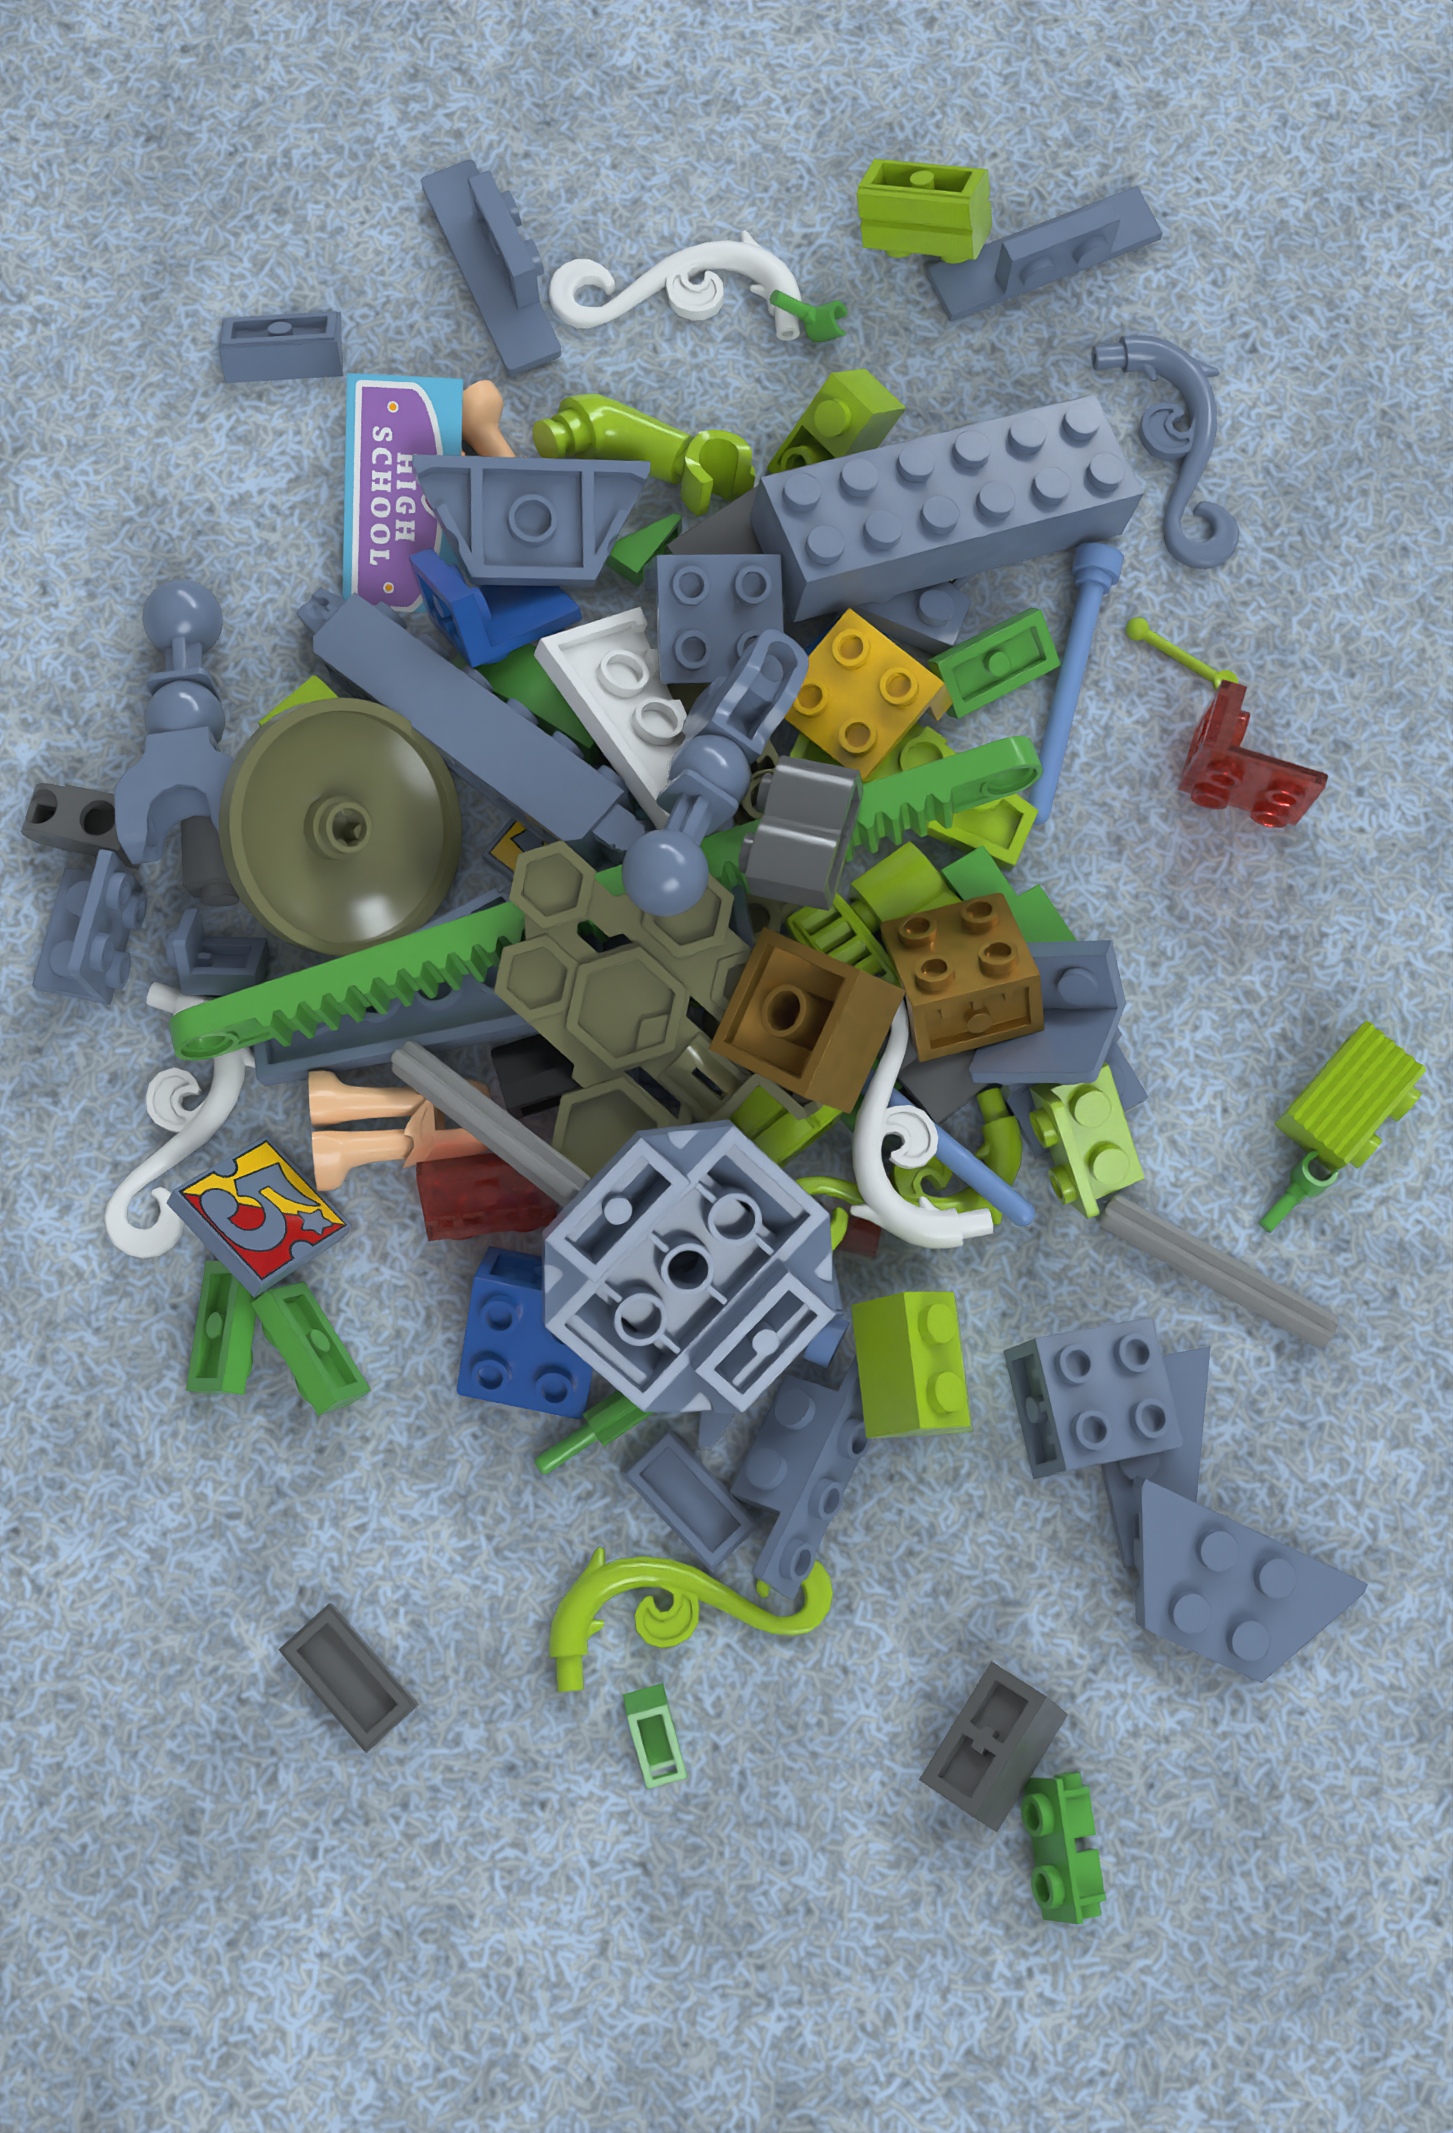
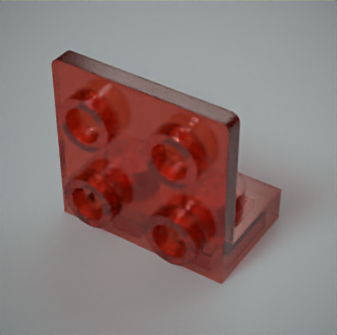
(1226, 774)

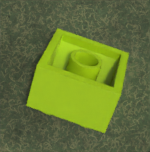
(911, 1365)

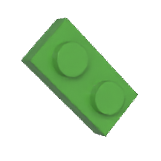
(996, 661)
(222, 1334)
(310, 1347)

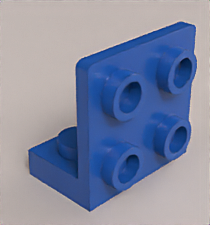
(489, 619)
(508, 1348)

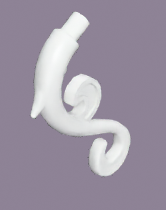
(674, 273)
(191, 1128)
(883, 1205)

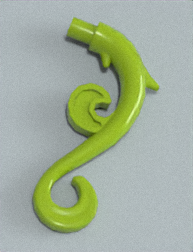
(1000, 1149)
(600, 1582)

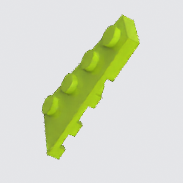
(997, 825)

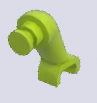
(609, 430)

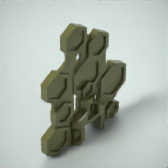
(626, 1004)

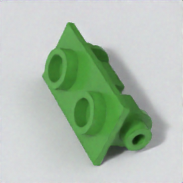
(1064, 1880)

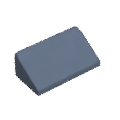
(281, 347)

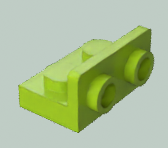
(1086, 1140)

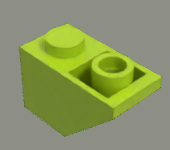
(843, 419)

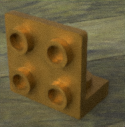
(965, 976)

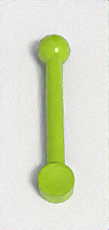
(1138, 629)

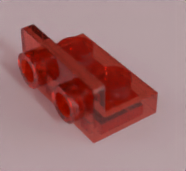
(479, 1197)

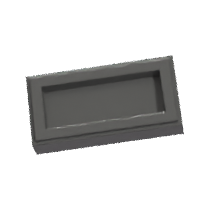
(348, 1677)

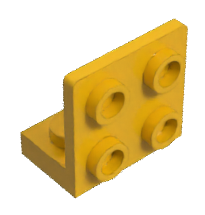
(863, 695)

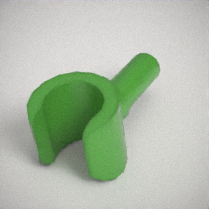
(818, 320)
(1301, 1186)

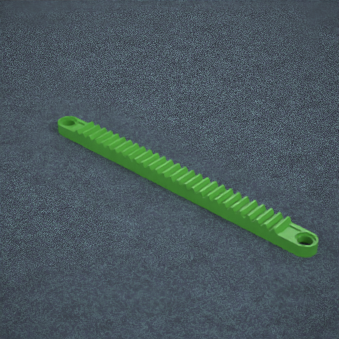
(478, 939)

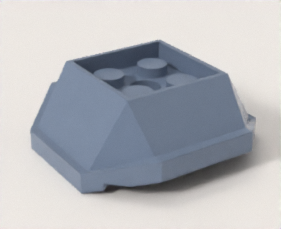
(728, 1321)

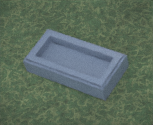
(690, 1499)

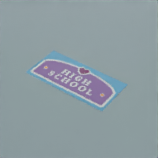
(382, 499)

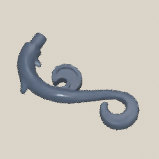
(1162, 441)

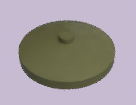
(340, 826)

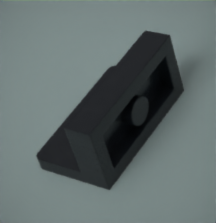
(532, 1075)

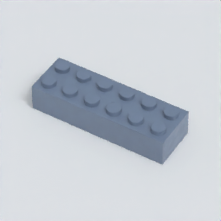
(944, 506)

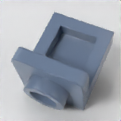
(214, 963)

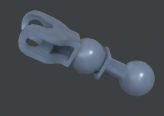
(184, 722)
(711, 774)

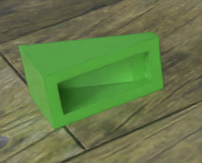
(637, 549)
(654, 1734)

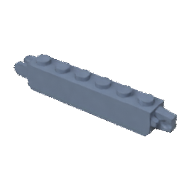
(477, 734)

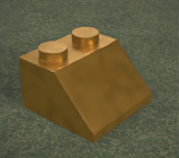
(807, 1021)

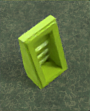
(827, 929)

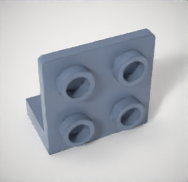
(713, 612)
(90, 932)
(1080, 1015)
(1093, 1397)

